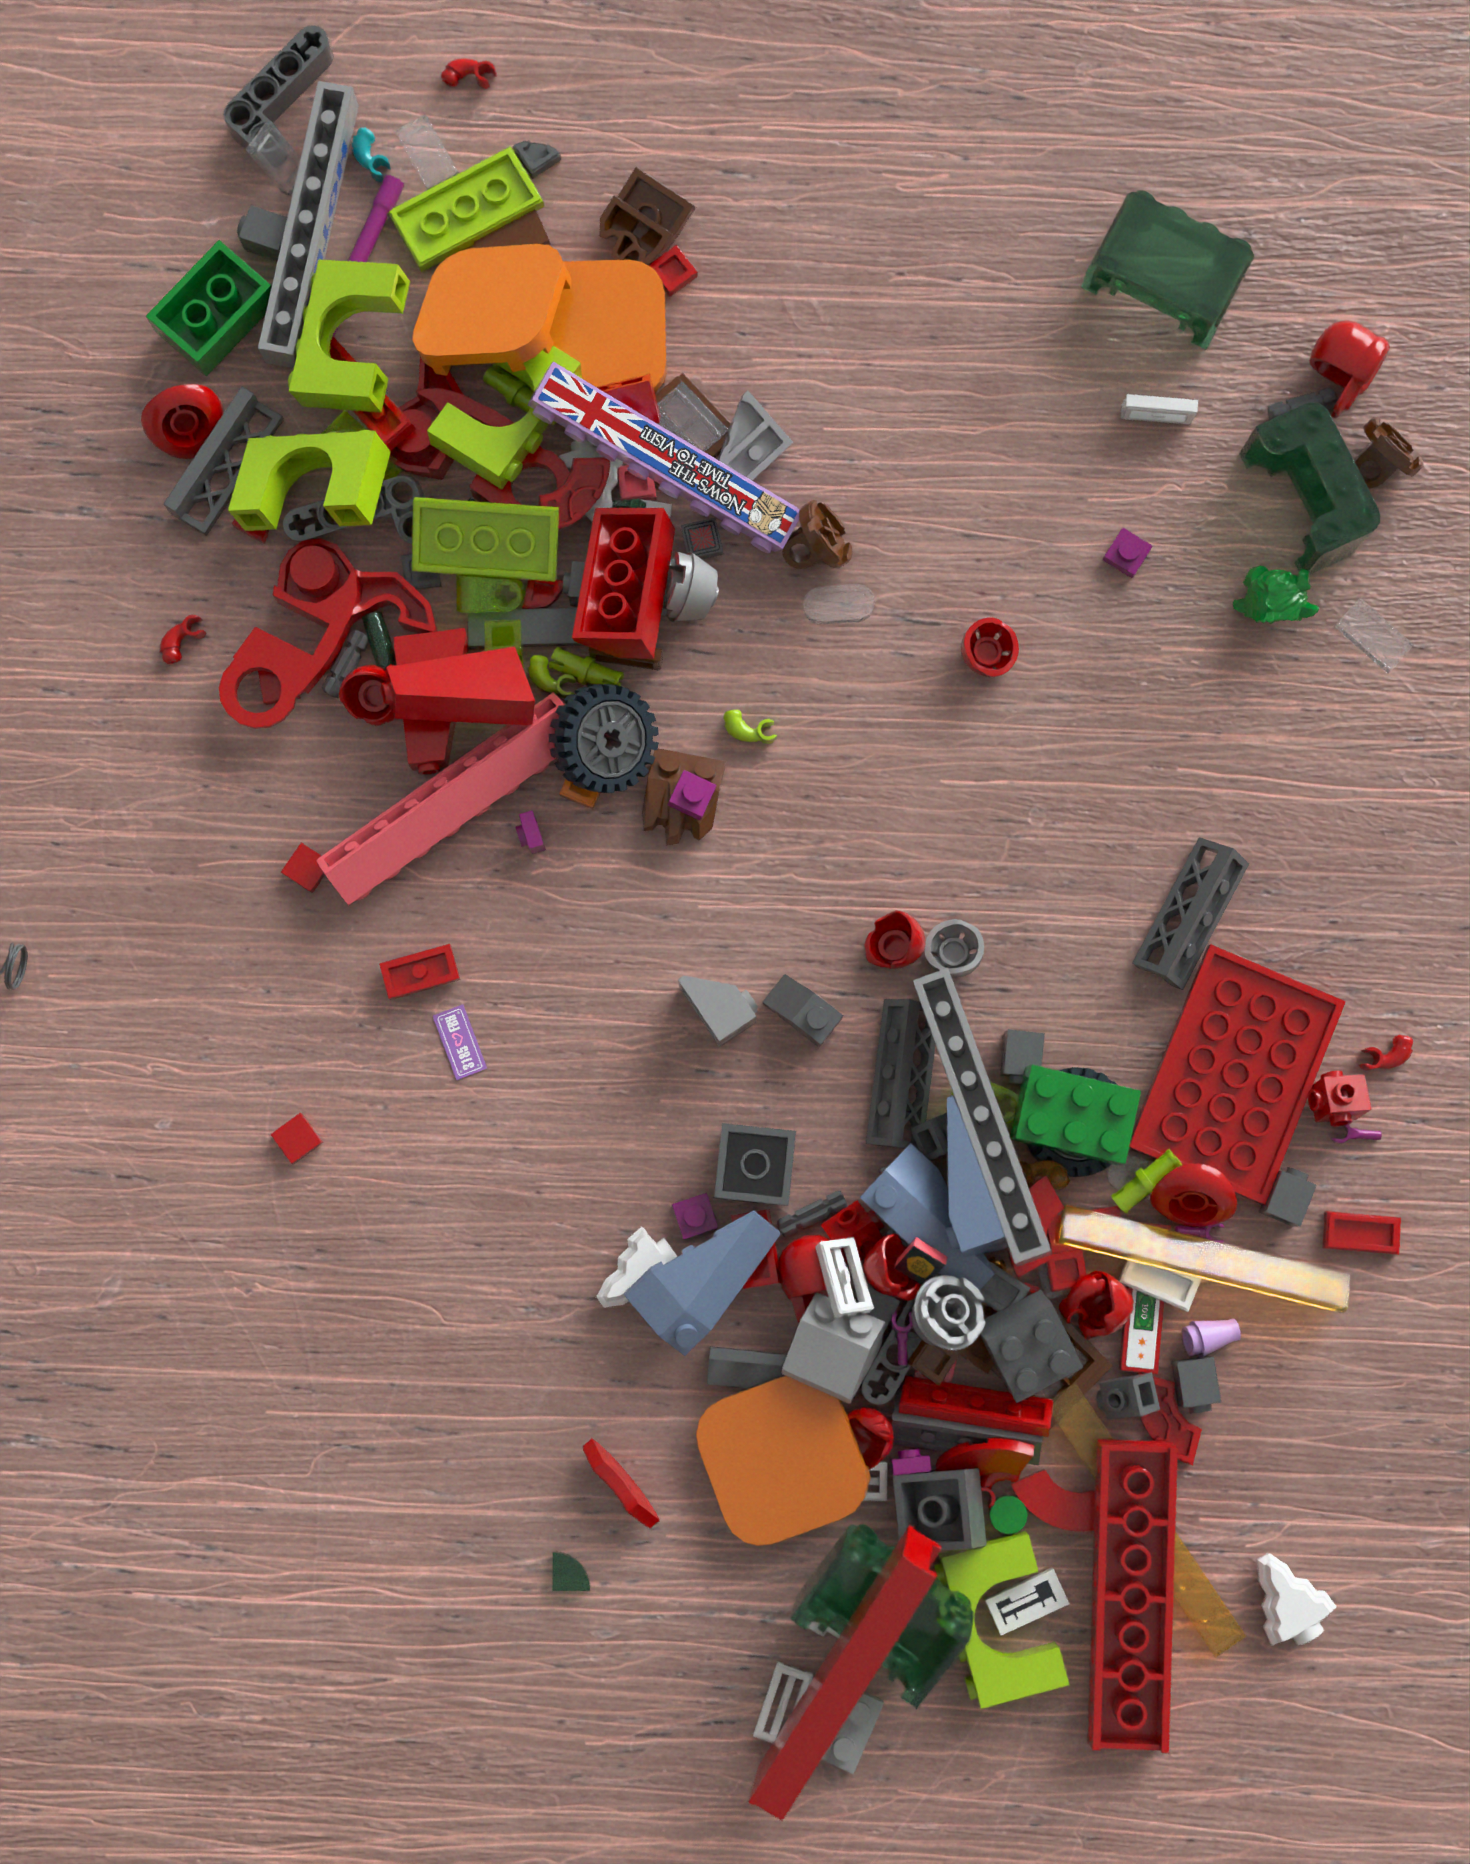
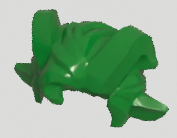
(1276, 596)

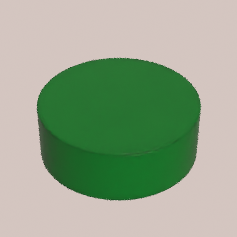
(1008, 1514)

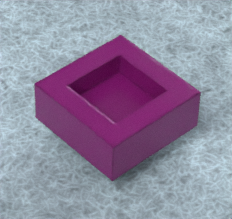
(1127, 552)
(691, 795)
(529, 833)
(695, 1216)
(910, 1462)

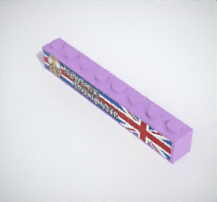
(664, 458)

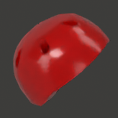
(986, 651)

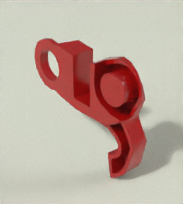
(420, 458)
(328, 590)

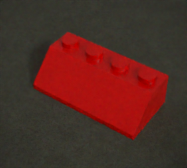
(624, 581)

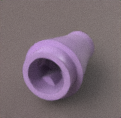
(1208, 1336)

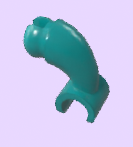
(361, 149)

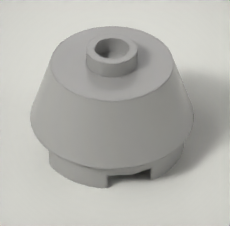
(689, 588)
(948, 1312)

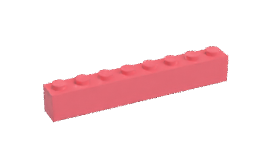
(441, 805)

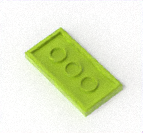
(465, 208)
(485, 539)

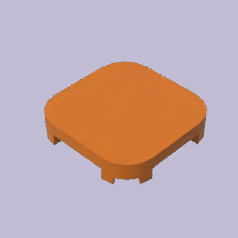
(491, 307)
(613, 321)
(781, 1460)

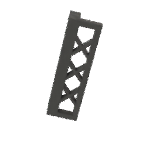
(210, 457)
(1198, 914)
(897, 1073)
(743, 1367)
(943, 1434)

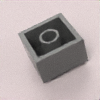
(755, 1164)
(1029, 1346)
(942, 1507)

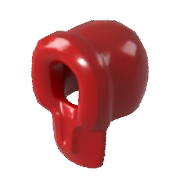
(1350, 358)
(802, 1272)

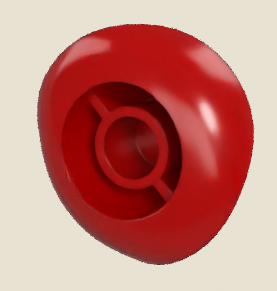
(181, 419)
(1194, 1196)

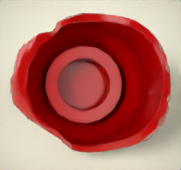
(362, 695)
(895, 941)
(880, 1270)
(1107, 1310)
(872, 1434)

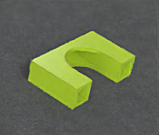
(337, 293)
(491, 450)
(275, 463)
(997, 1674)

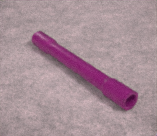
(384, 202)

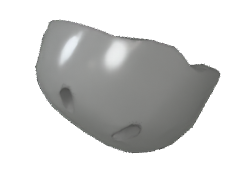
(954, 952)

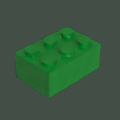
(211, 308)
(1075, 1115)

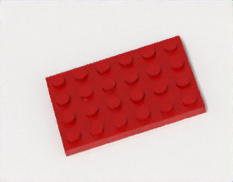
(1237, 1071)

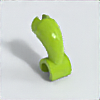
(541, 677)
(740, 730)

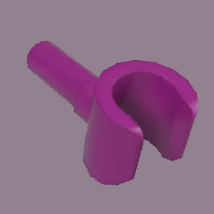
(1354, 1133)
(1201, 1232)
(902, 1337)

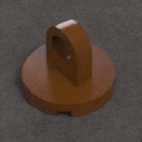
(1389, 451)
(822, 535)

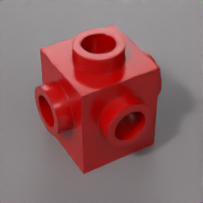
(1339, 1098)
(855, 1223)

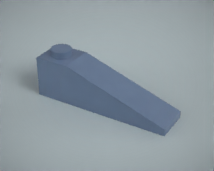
(916, 1204)
(971, 1209)
(697, 1287)

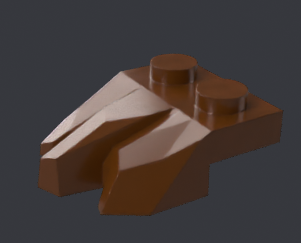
(644, 218)
(661, 784)

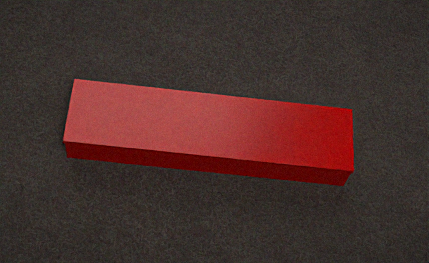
(1132, 1595)
(845, 1674)

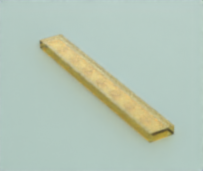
(1204, 1258)
(1191, 1585)

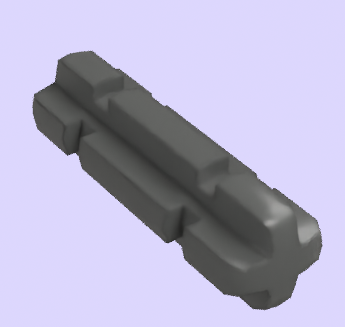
(1325, 397)
(345, 662)
(812, 1213)

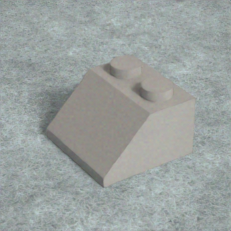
(720, 1007)
(833, 1351)

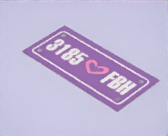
(459, 1042)

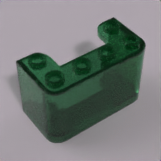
(1170, 264)
(1325, 477)
(931, 1637)

